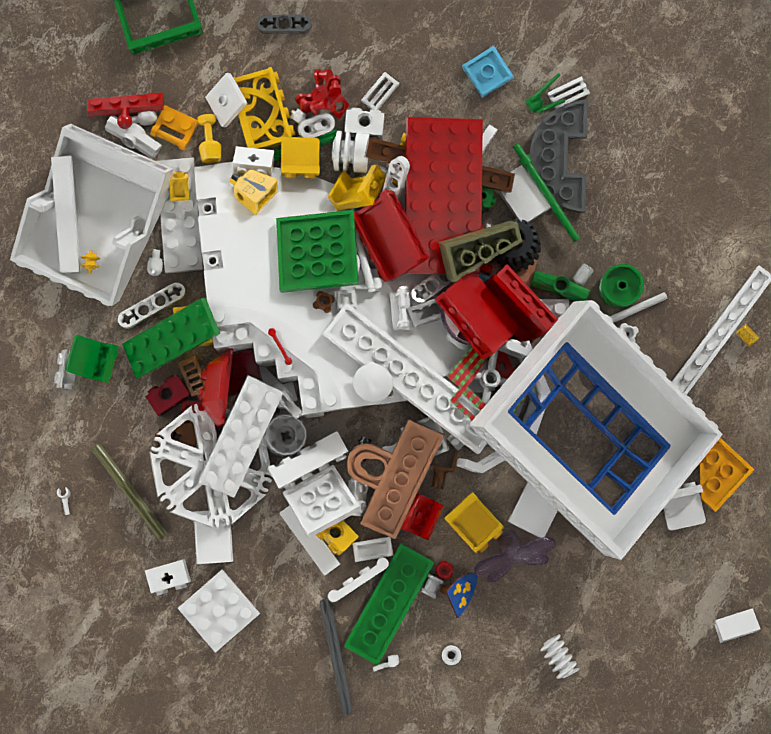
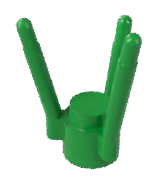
(535, 101)

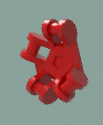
(323, 96)

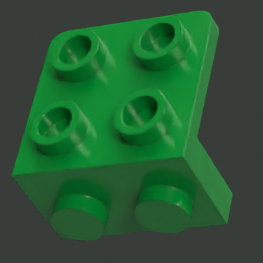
(91, 359)

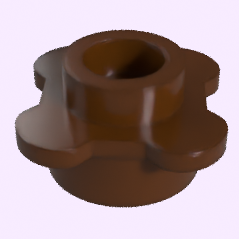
(321, 296)

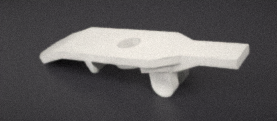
(286, 401)

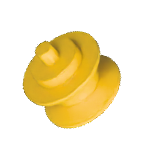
(90, 261)

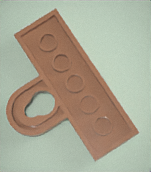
(401, 476)

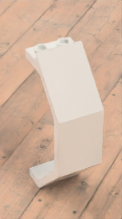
(521, 351)

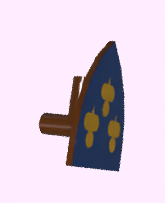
(461, 592)

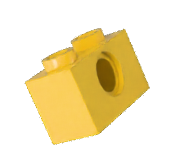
(344, 540)

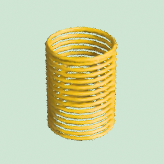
(745, 329)

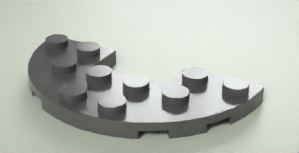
(550, 154)

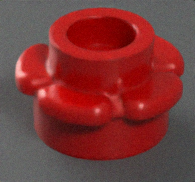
(449, 570)

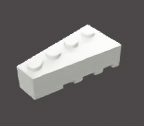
(309, 460)

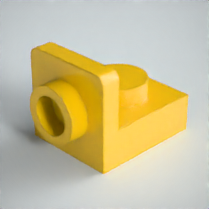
(179, 186)

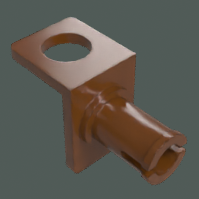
(440, 472)

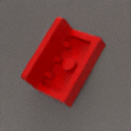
(422, 516)

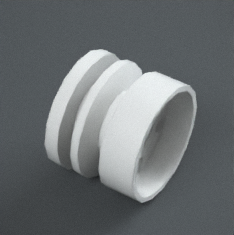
(350, 151)

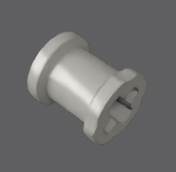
(431, 586)

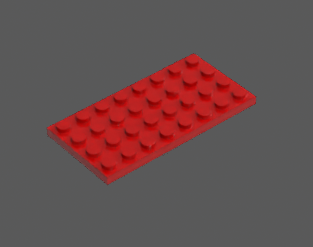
(443, 183)

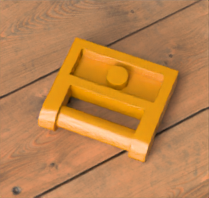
(177, 122)

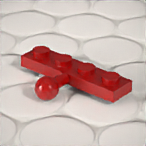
(125, 105)

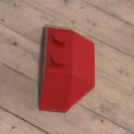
(216, 387)

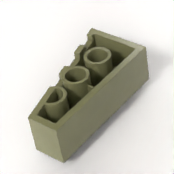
(471, 250)

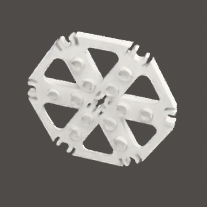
(193, 458)

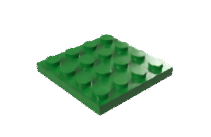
(317, 251)

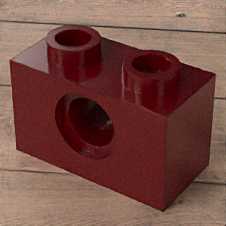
(179, 394)

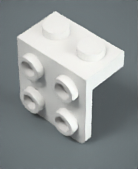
(685, 507)

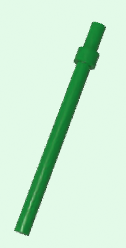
(526, 161)

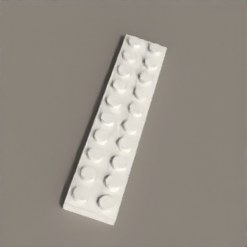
(410, 375)

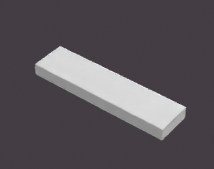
(314, 546)

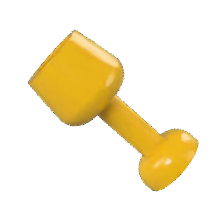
(209, 149)

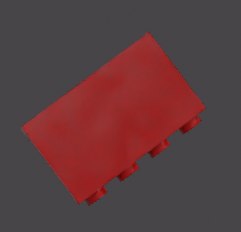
(389, 237)
(521, 304)
(477, 314)

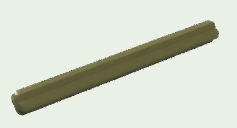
(129, 491)

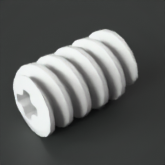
(559, 658)

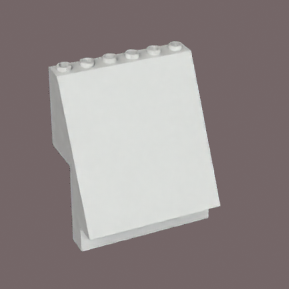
(116, 212)

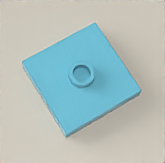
(488, 71)

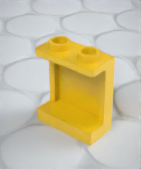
(358, 191)
(474, 523)

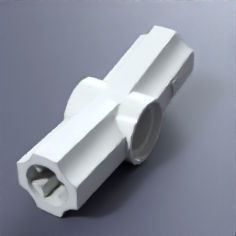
(134, 137)

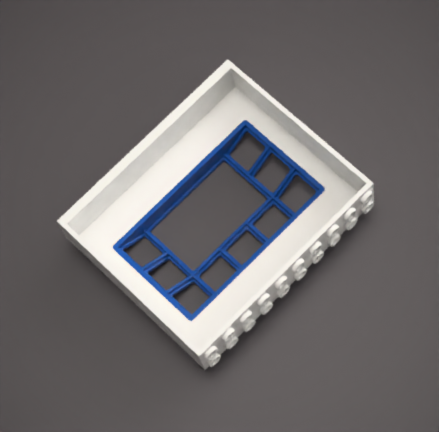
(637, 391)

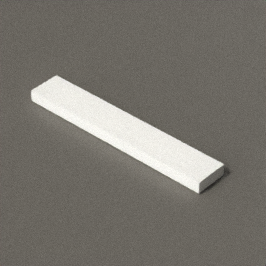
(66, 214)

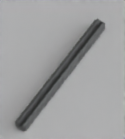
(336, 656)

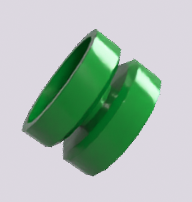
(613, 294)

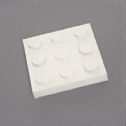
(321, 501)
(218, 610)

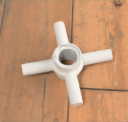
(497, 380)

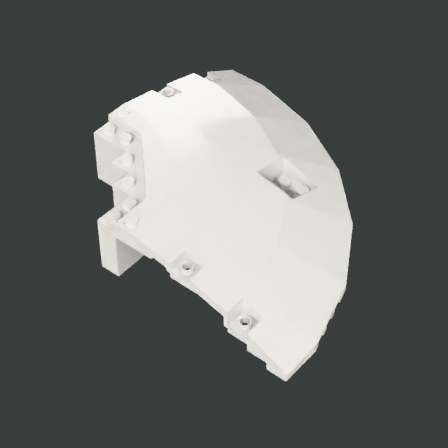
(248, 301)

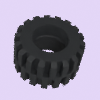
(527, 253)

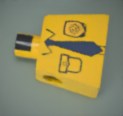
(254, 189)

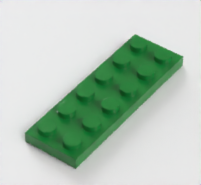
(171, 338)
(389, 604)

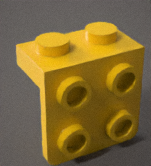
(300, 157)

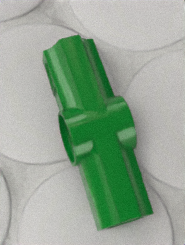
(548, 283)

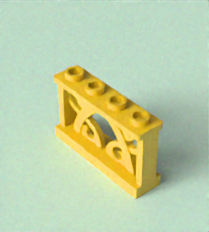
(253, 134)

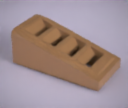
(194, 393)

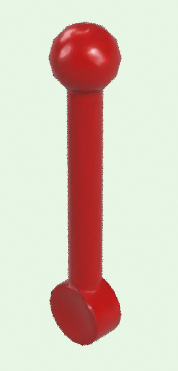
(272, 332)

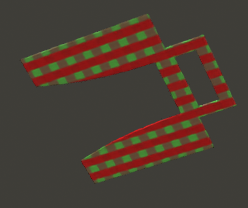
(463, 375)

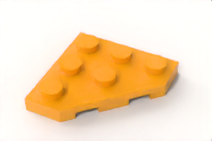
(721, 474)

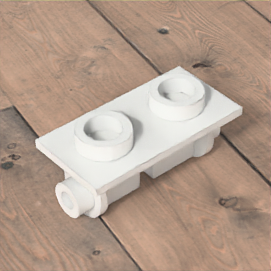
(399, 303)
(63, 377)
(360, 493)

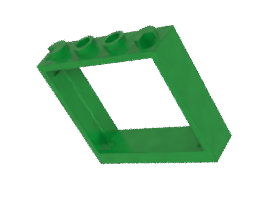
(162, 38)

